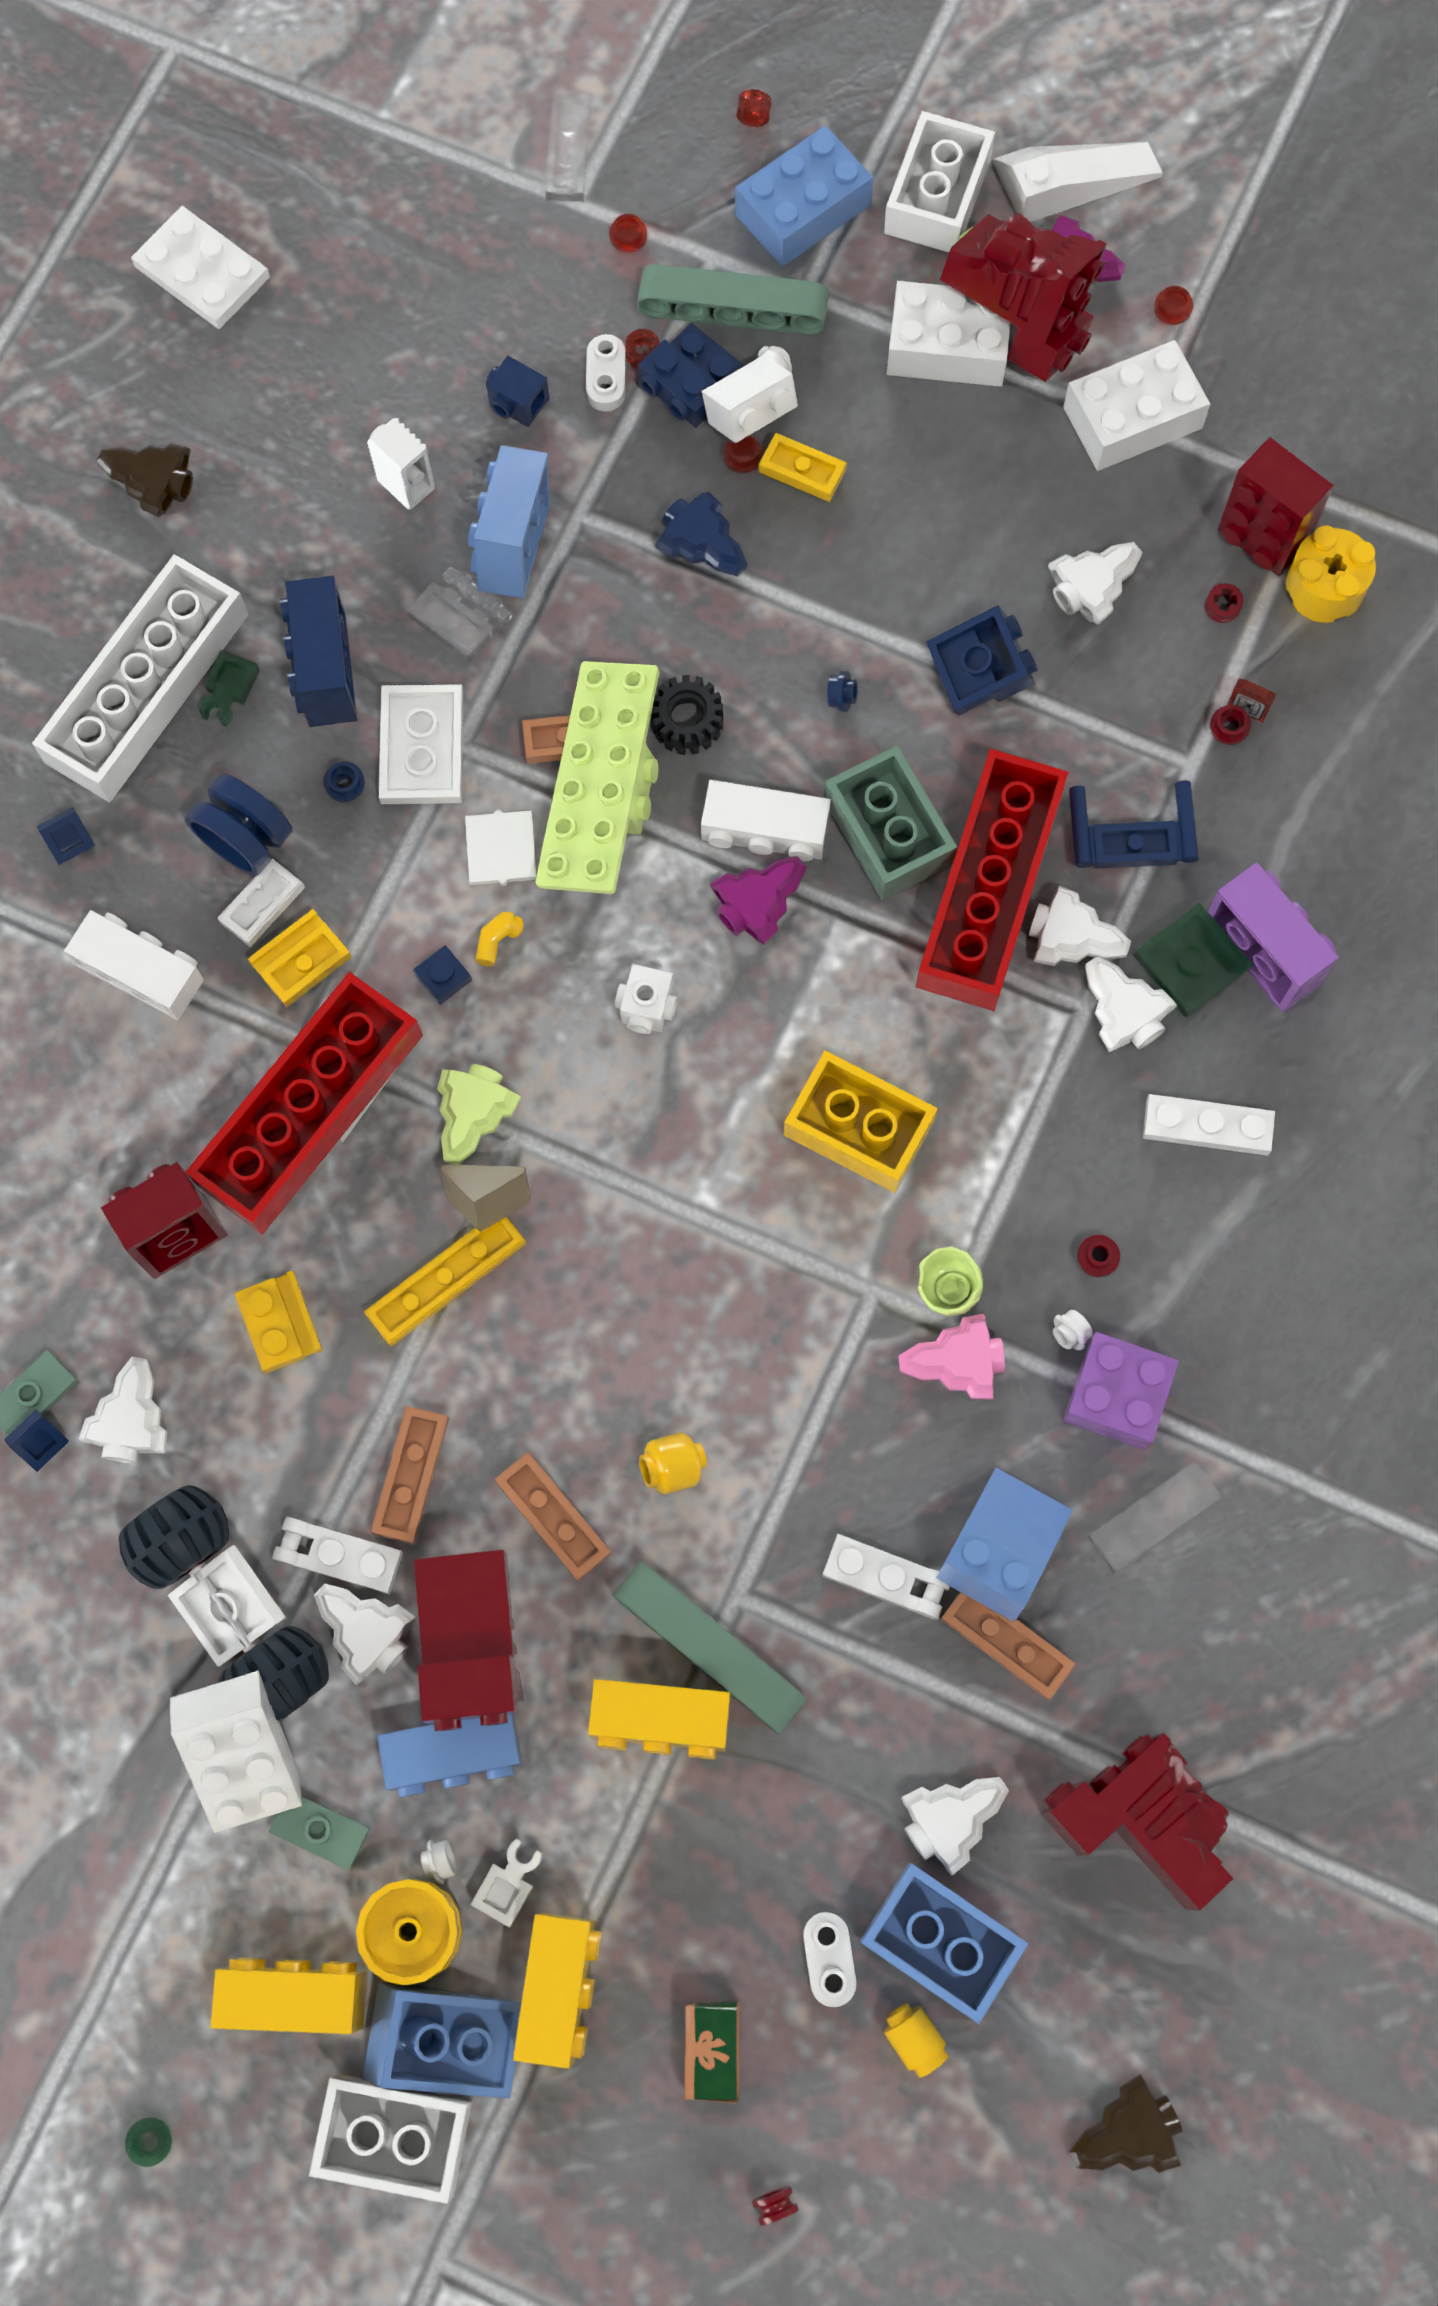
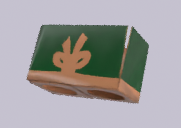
(712, 2052)

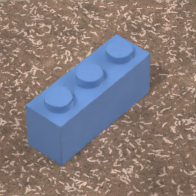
(429, 1756)

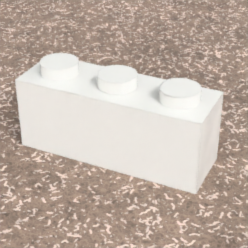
(765, 820)
(135, 963)

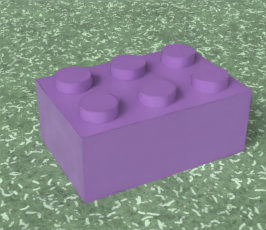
(1274, 936)

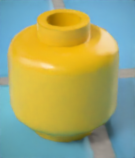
(672, 1463)

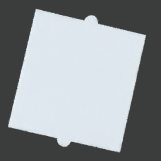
(500, 847)

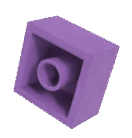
(1120, 1390)

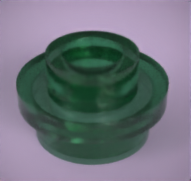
(134, 2145)

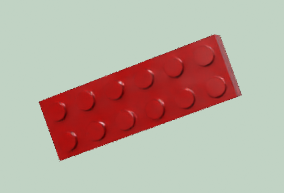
(991, 880)
(305, 1103)

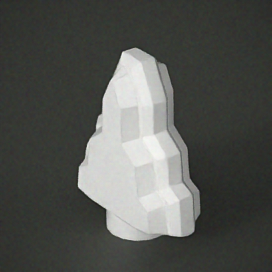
(1093, 580)
(1073, 931)
(1126, 1006)
(127, 1418)
(364, 1631)
(952, 1819)

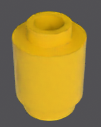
(915, 2039)

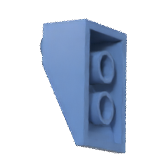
(1005, 1545)
(442, 2041)

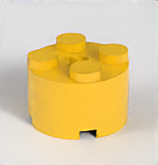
(1330, 574)

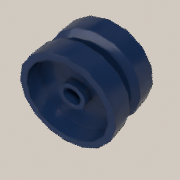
(239, 824)

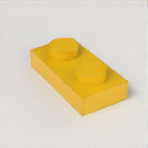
(802, 467)

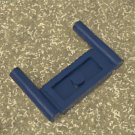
(1134, 843)

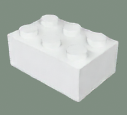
(938, 181)
(946, 336)
(1136, 405)
(235, 1752)
(391, 2139)

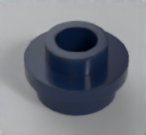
(842, 691)
(343, 771)

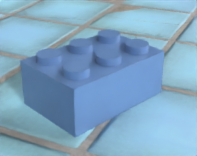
(803, 195)
(510, 521)
(943, 1942)

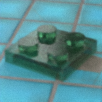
(1193, 960)

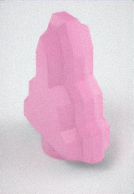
(959, 1358)

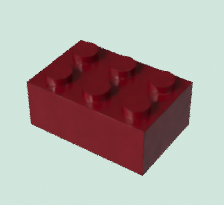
(1273, 506)
(163, 1220)

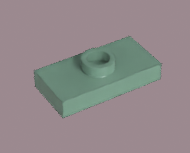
(36, 1388)
(321, 1832)

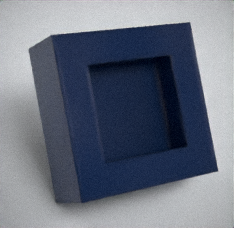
(65, 836)
(442, 975)
(36, 1440)

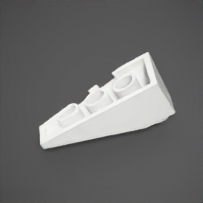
(1062, 177)

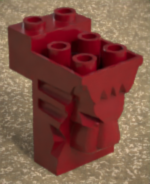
(1032, 282)
(466, 1640)
(1157, 1814)

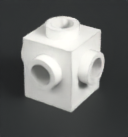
(646, 999)

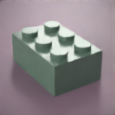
(890, 823)

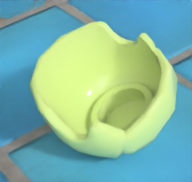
(950, 1281)

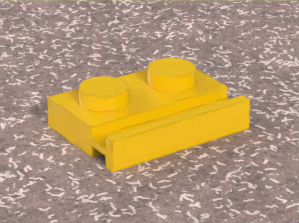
(299, 958)
(278, 1322)

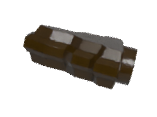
(150, 475)
(1132, 2132)

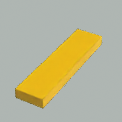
(443, 1279)

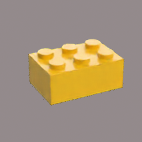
(860, 1121)
(659, 1718)
(556, 1991)
(289, 1996)

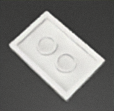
(200, 267)
(421, 744)

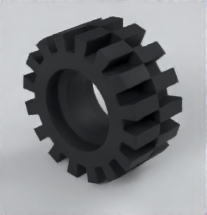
(681, 693)

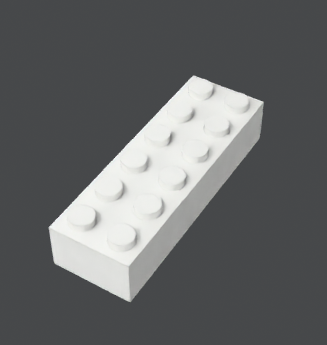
(141, 678)

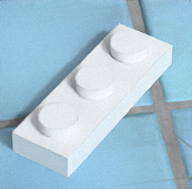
(1208, 1124)

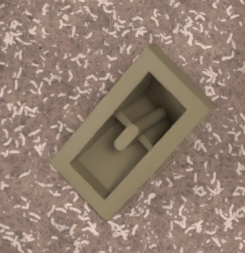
(485, 1192)

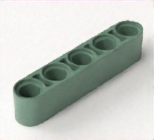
(733, 299)
(710, 1647)

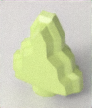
(472, 1108)

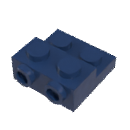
(683, 369)
(982, 660)

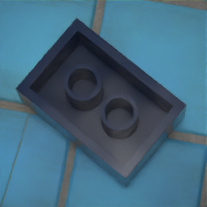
(318, 651)

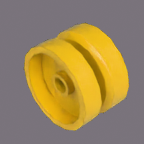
(393, 1954)

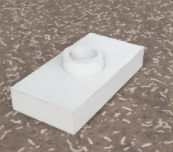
(261, 902)

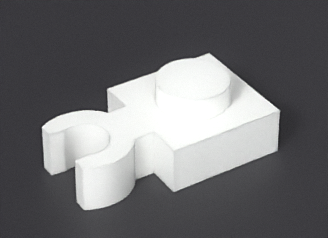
(504, 1889)

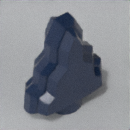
(701, 535)

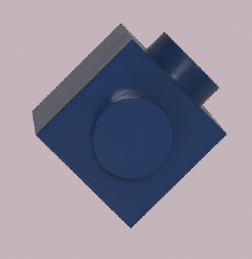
(517, 391)

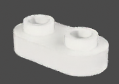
(606, 370)
(829, 1959)

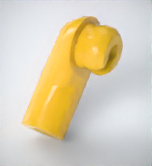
(493, 932)

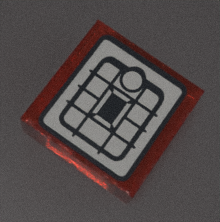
(1252, 699)

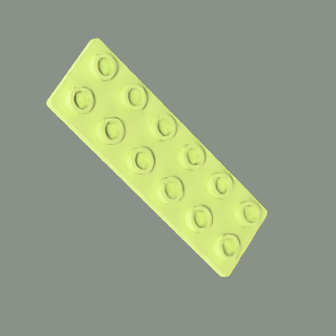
(600, 778)

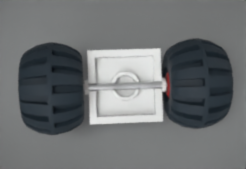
(221, 1599)

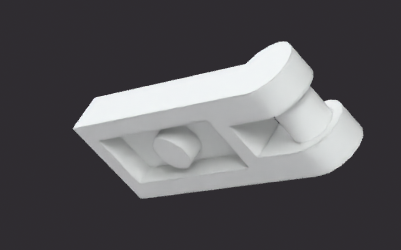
(339, 1556)
(884, 1576)

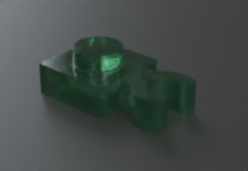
(228, 682)

